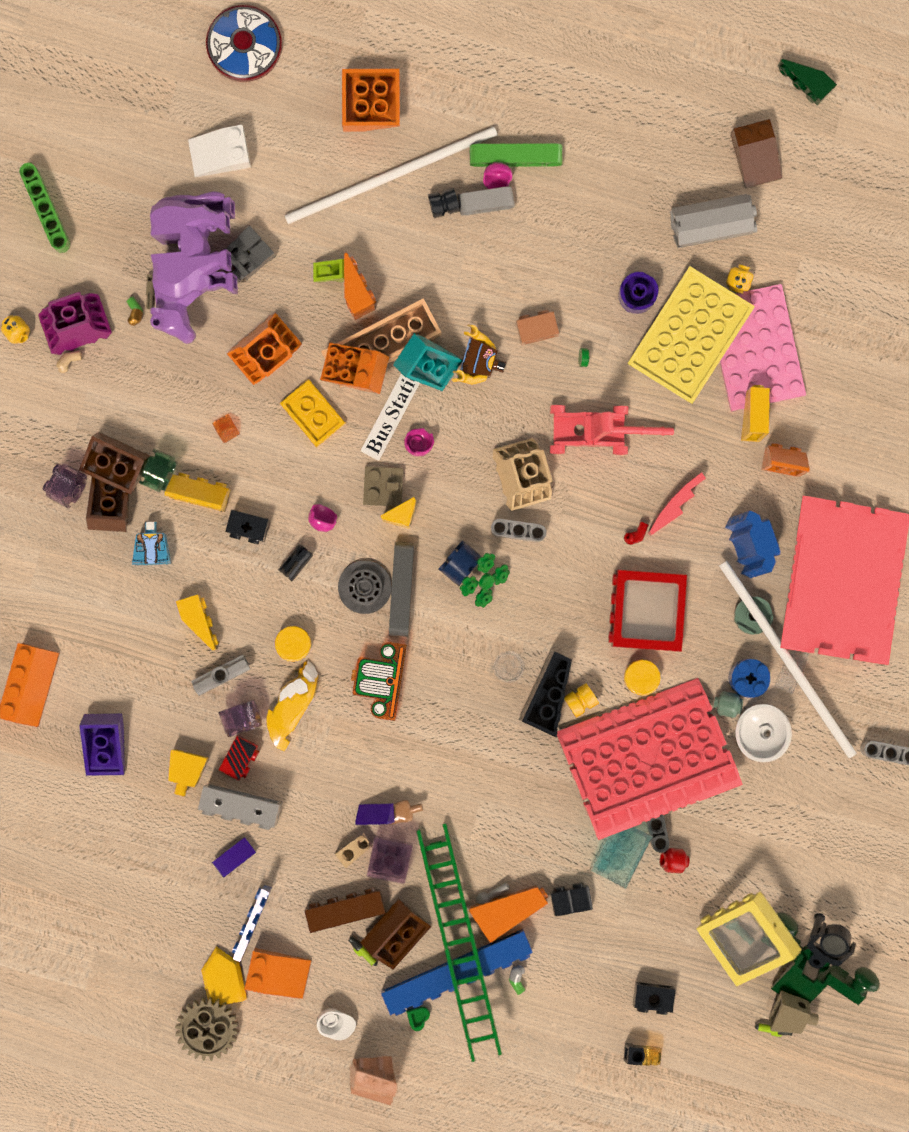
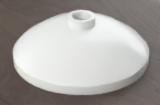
(752, 733)

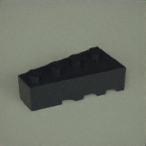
(547, 695)

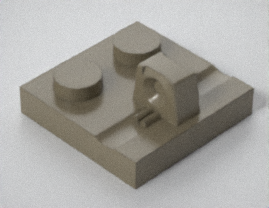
(383, 486)

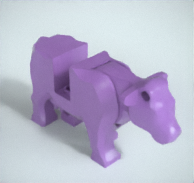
(193, 271)

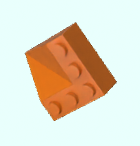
(370, 99)

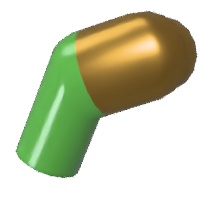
(136, 312)

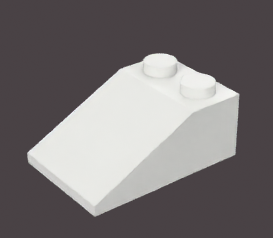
(219, 151)

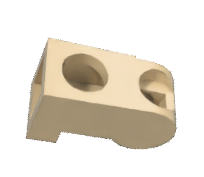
(353, 850)

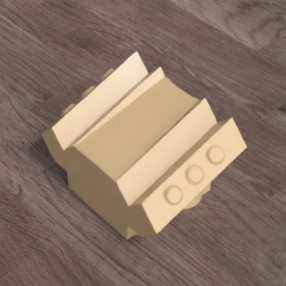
(523, 473)

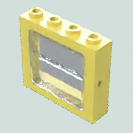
(748, 938)

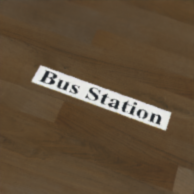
(389, 417)

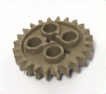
(196, 1042)

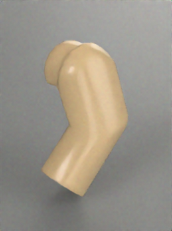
(66, 358)

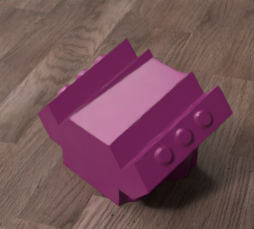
(74, 322)

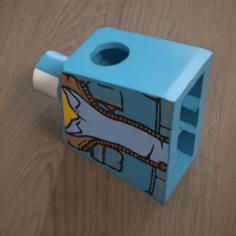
(151, 547)

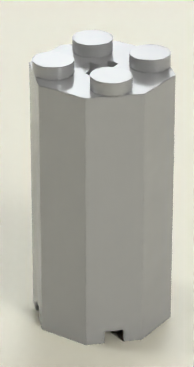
(713, 220)

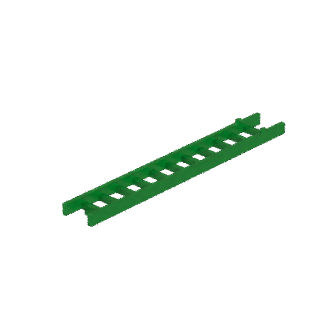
(494, 1035)

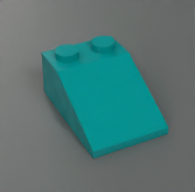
(427, 362)

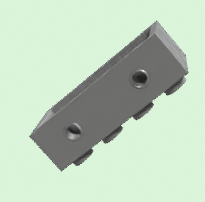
(239, 805)

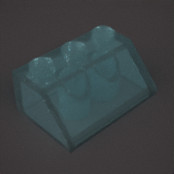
(621, 855)

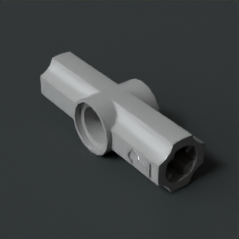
(209, 680)

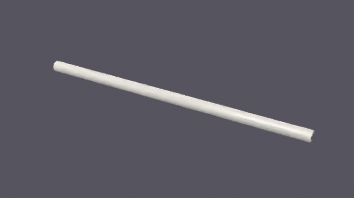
(390, 175)
(787, 659)

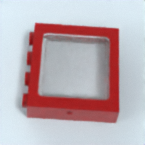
(648, 610)

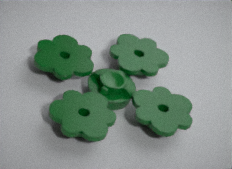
(486, 581)

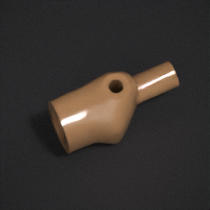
(404, 811)

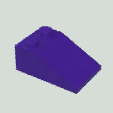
(103, 744)

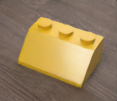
(198, 492)

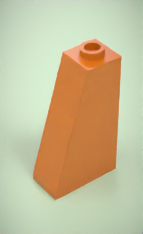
(507, 911)

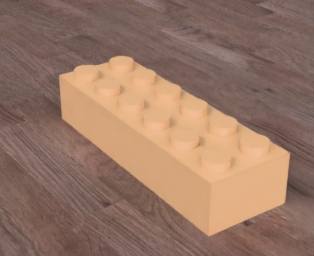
(395, 331)

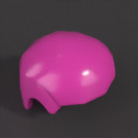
(497, 175)
(418, 442)
(322, 518)

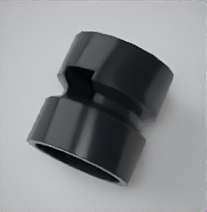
(443, 203)

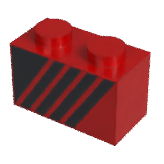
(239, 758)

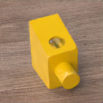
(185, 770)

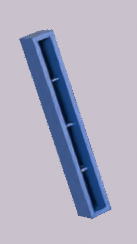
(438, 979)

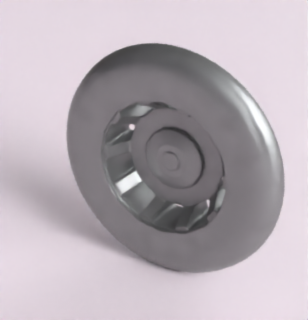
(364, 587)

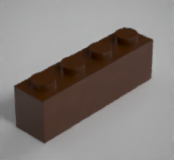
(344, 910)

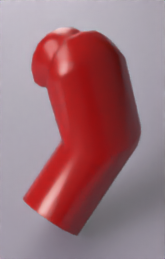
(636, 536)

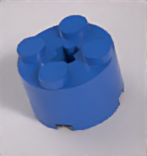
(760, 676)

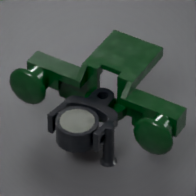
(833, 950)

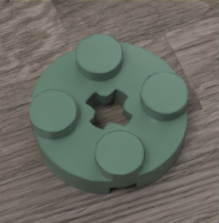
(743, 620)

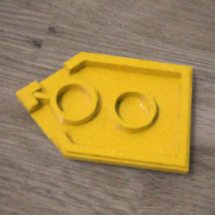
(223, 978)

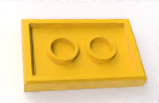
(312, 413)

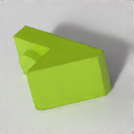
(328, 271)

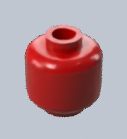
(674, 860)

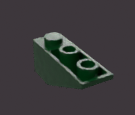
(811, 81)

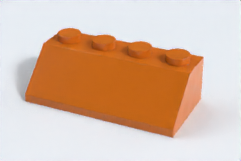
(28, 684)

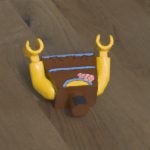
(478, 359)

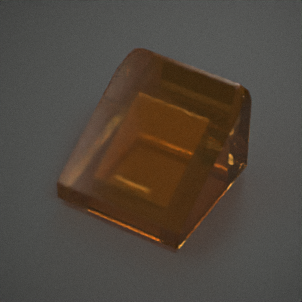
(226, 428)

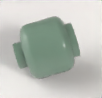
(728, 704)

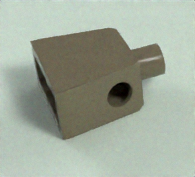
(791, 1014)

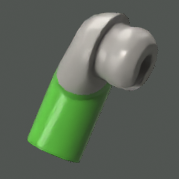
(515, 977)

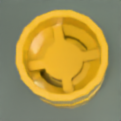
(581, 699)

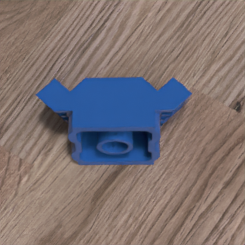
(753, 543)

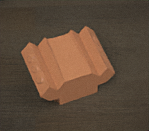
(373, 1079)

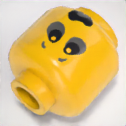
(739, 279)
(15, 329)

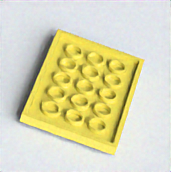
(691, 335)

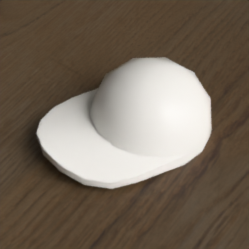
(335, 1024)

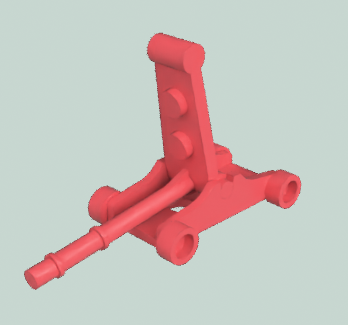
(600, 429)

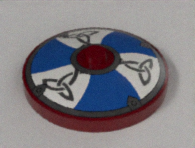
(244, 43)

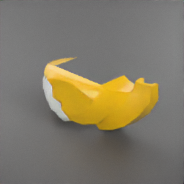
(291, 705)

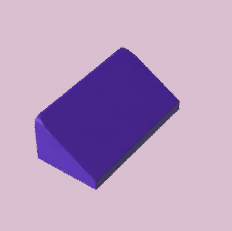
(375, 814)

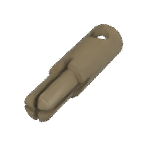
(149, 291)

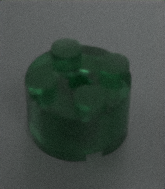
(157, 471)

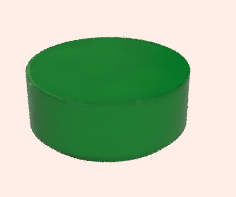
(583, 358)

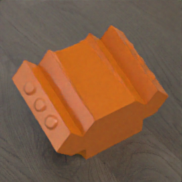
(264, 349)

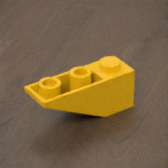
(194, 616)

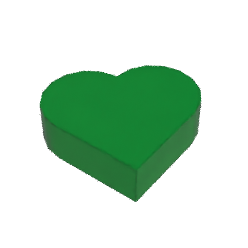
(417, 1017)

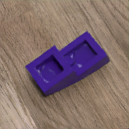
(234, 857)

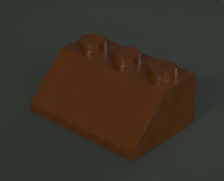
(114, 462)
(395, 934)

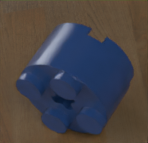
(460, 563)

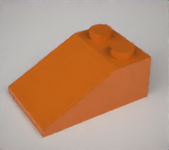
(785, 461)
(277, 974)

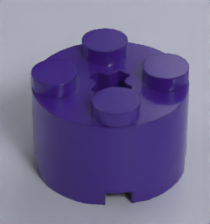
(632, 302)

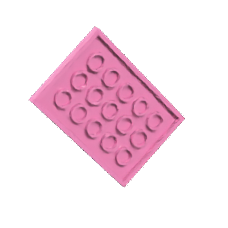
(763, 351)

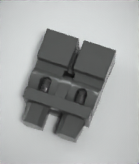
(246, 263)

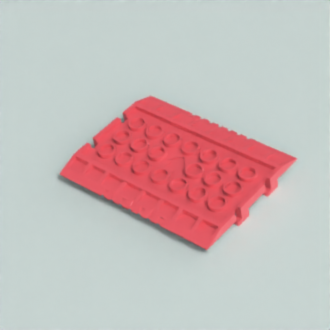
(845, 580)
(648, 758)

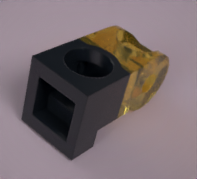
(642, 1055)

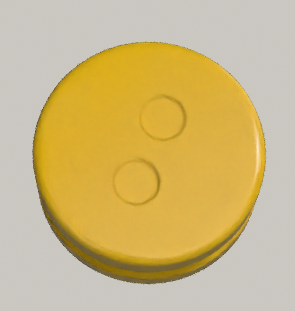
(293, 643)
(642, 677)

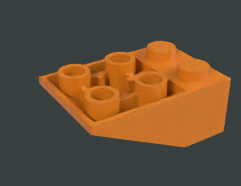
(355, 293)
(355, 368)

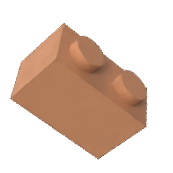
(537, 327)

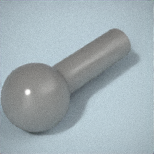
(485, 897)

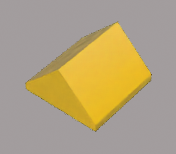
(401, 515)

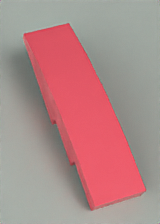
(672, 509)

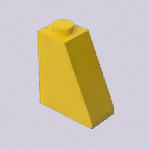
(756, 414)

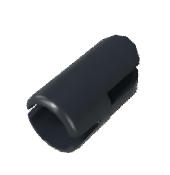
(295, 562)

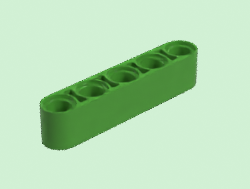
(516, 155)
(40, 200)

